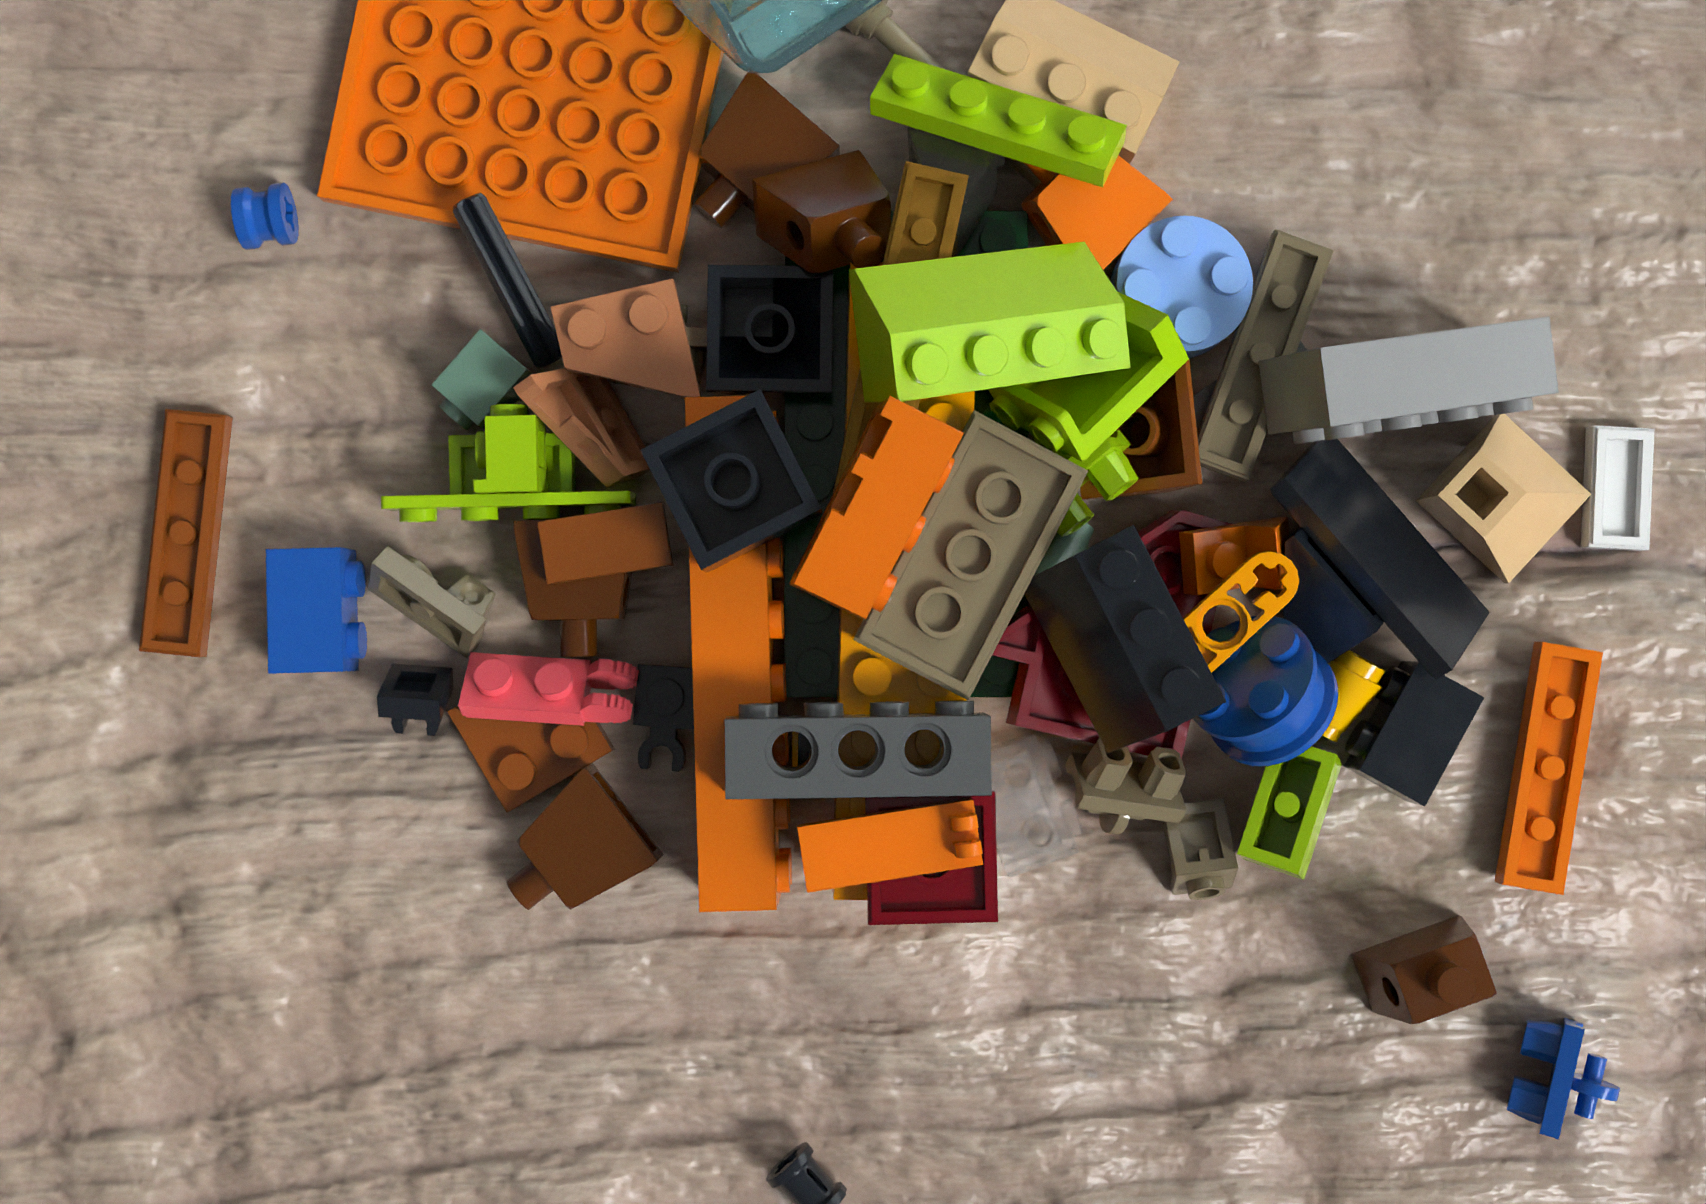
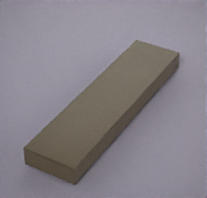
(1271, 328)

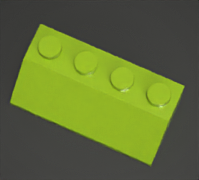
(985, 322)

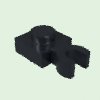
(665, 705)

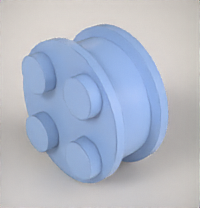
(1192, 275)

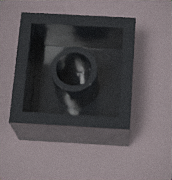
(732, 481)

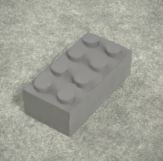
(1409, 380)

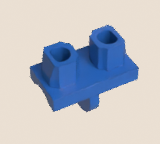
(1548, 1103)

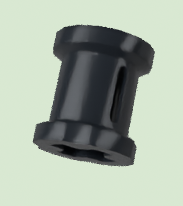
(804, 1179)

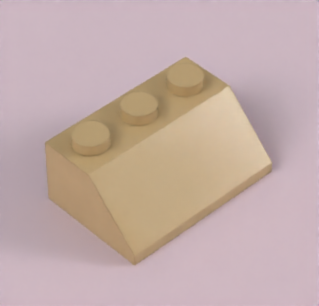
(1075, 63)

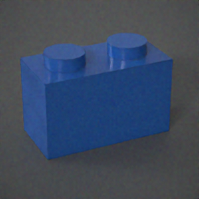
(314, 610)

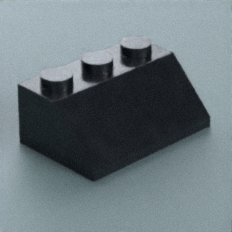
(1122, 641)

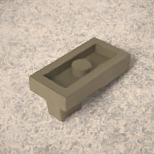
(450, 614)

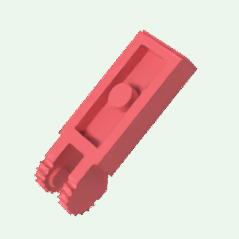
(545, 689)

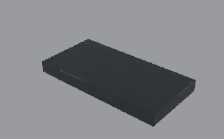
(1381, 554)

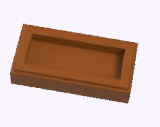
(605, 543)

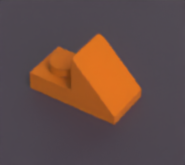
(1216, 552)

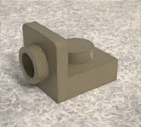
(1201, 851)

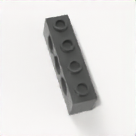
(958, 769)

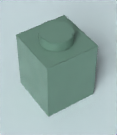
(479, 378)

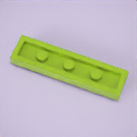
(998, 120)

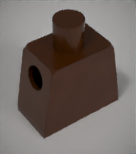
(753, 139)
(825, 213)
(574, 602)
(582, 845)
(1430, 969)

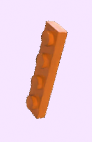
(1548, 767)

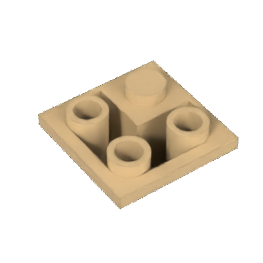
(1503, 497)

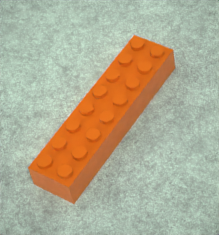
(732, 666)

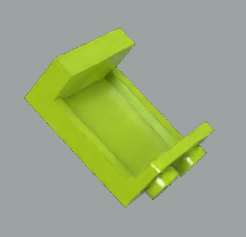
(1088, 408)

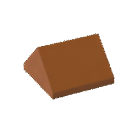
(1161, 441)

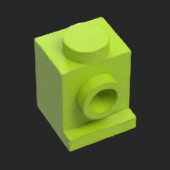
(511, 451)

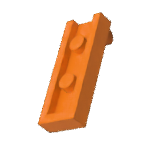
(890, 844)

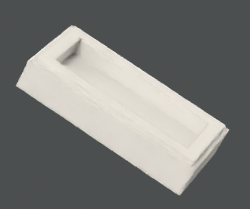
(1620, 485)

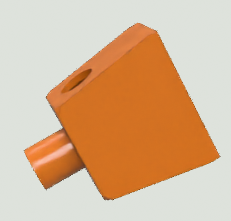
(1102, 217)

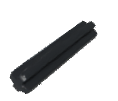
(508, 279)

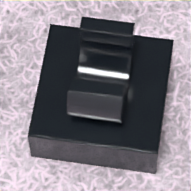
(415, 694)

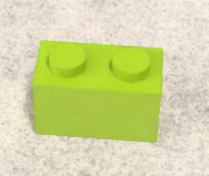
(1290, 812)

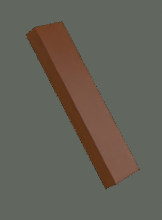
(185, 533)

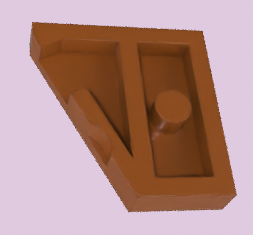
(529, 756)

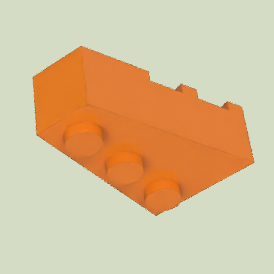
(877, 508)

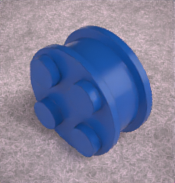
(1275, 695)

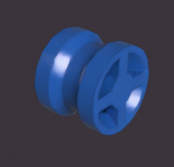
(264, 216)

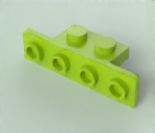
(484, 507)

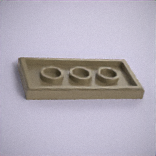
(973, 556)

